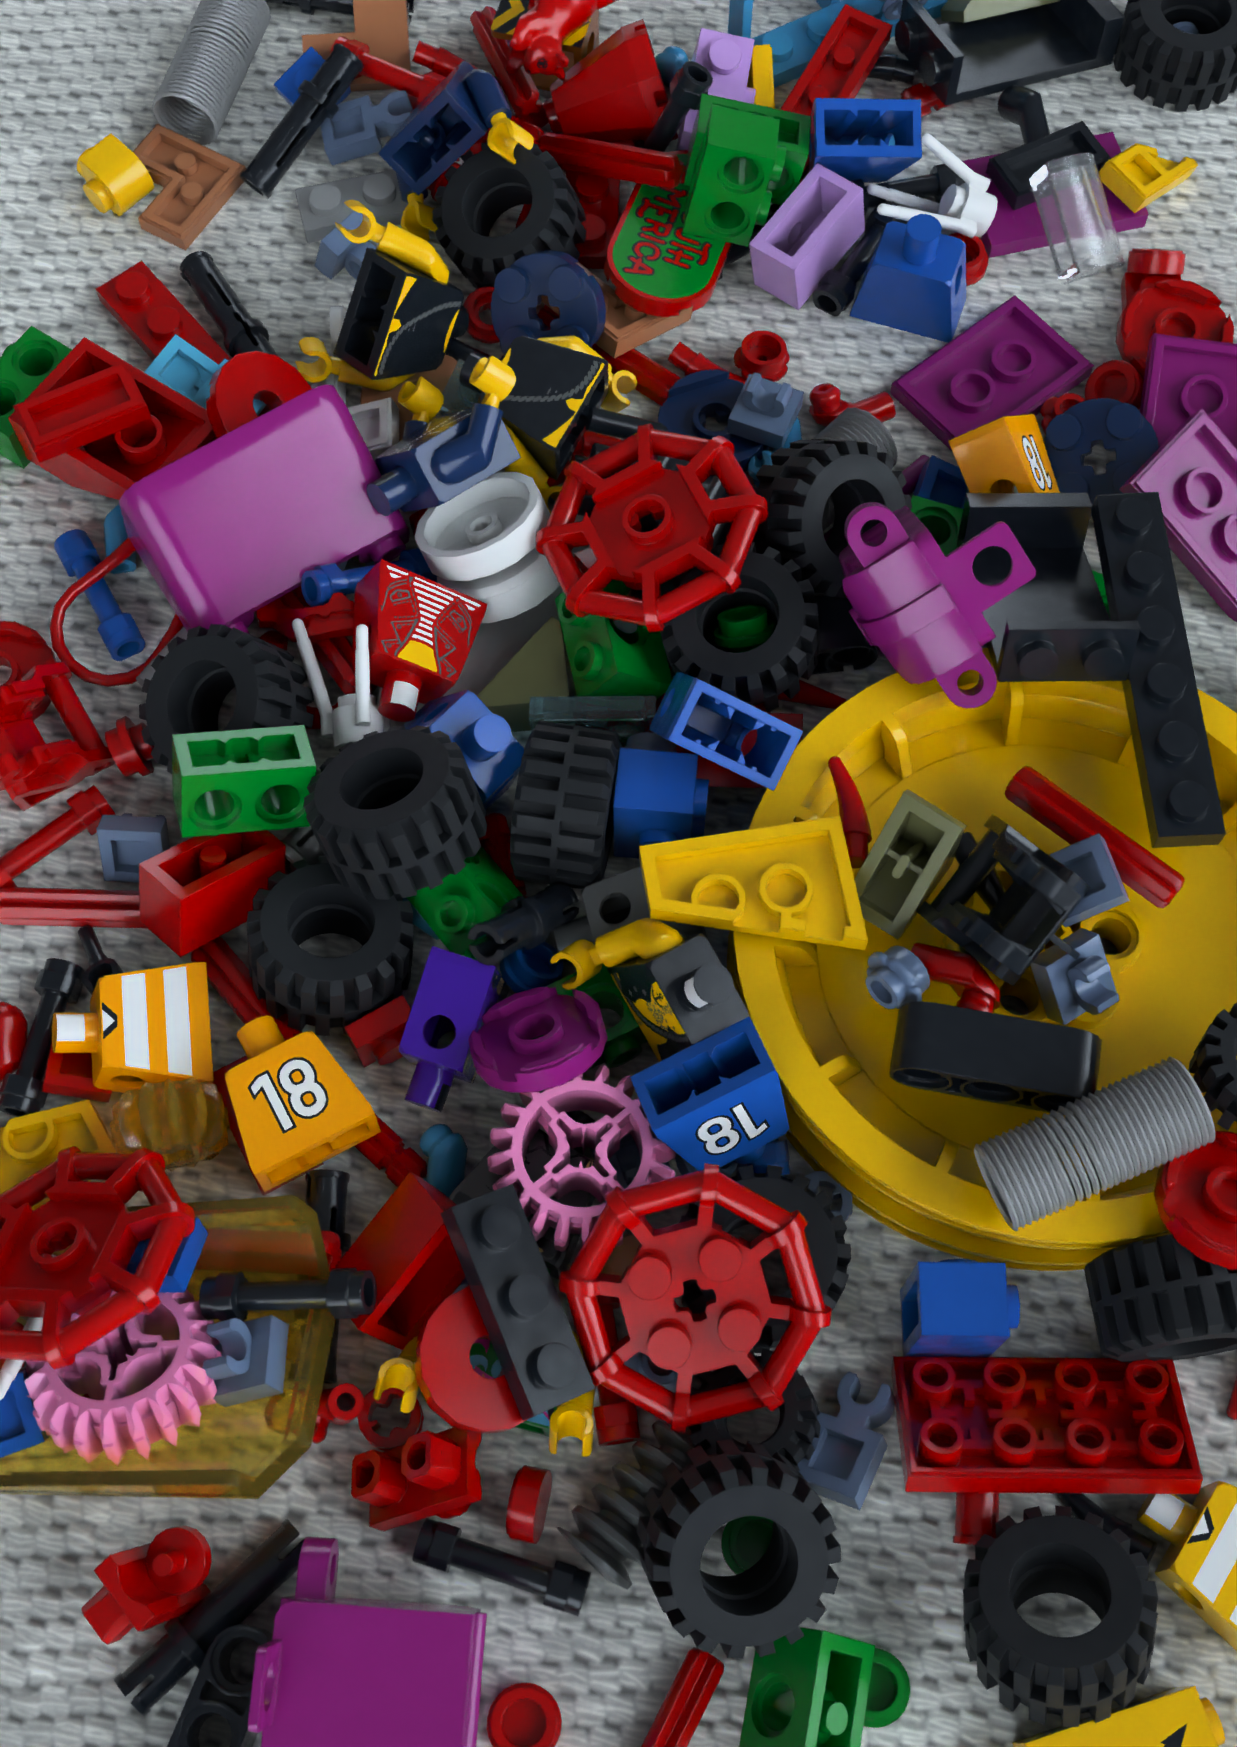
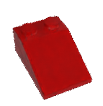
(132, 453)

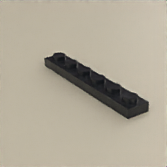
(1161, 681)

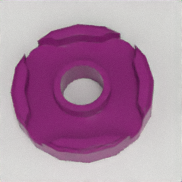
(569, 1047)

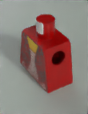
(415, 636)

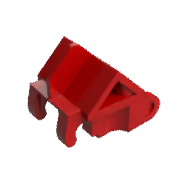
(28, 765)

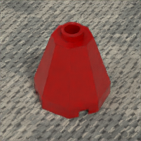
(611, 91)

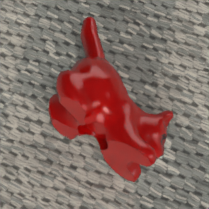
(544, 30)

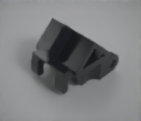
(1024, 916)

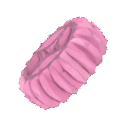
(559, 1177)
(140, 1382)

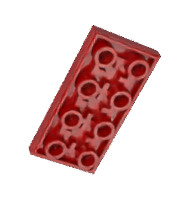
(1043, 1426)

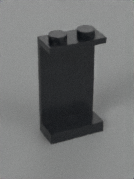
(1008, 48)
(1058, 619)

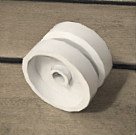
(488, 545)

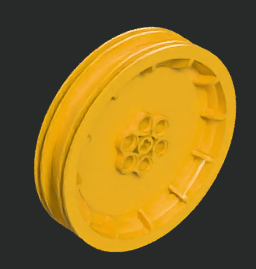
(911, 1148)

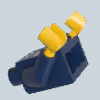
(442, 131)
(448, 452)

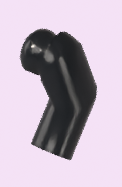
(1025, 109)

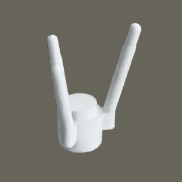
(961, 209)
(355, 712)

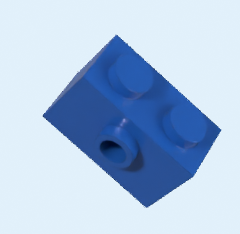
(657, 799)
(957, 1309)

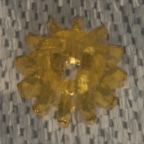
(174, 1118)

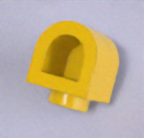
(113, 176)

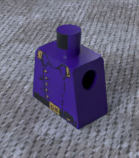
(449, 998)

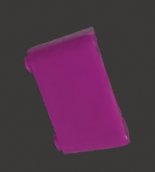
(260, 510)

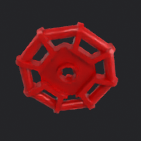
(655, 556)
(96, 1263)
(674, 1335)

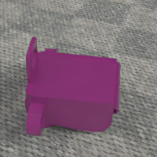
(926, 604)
(365, 1667)

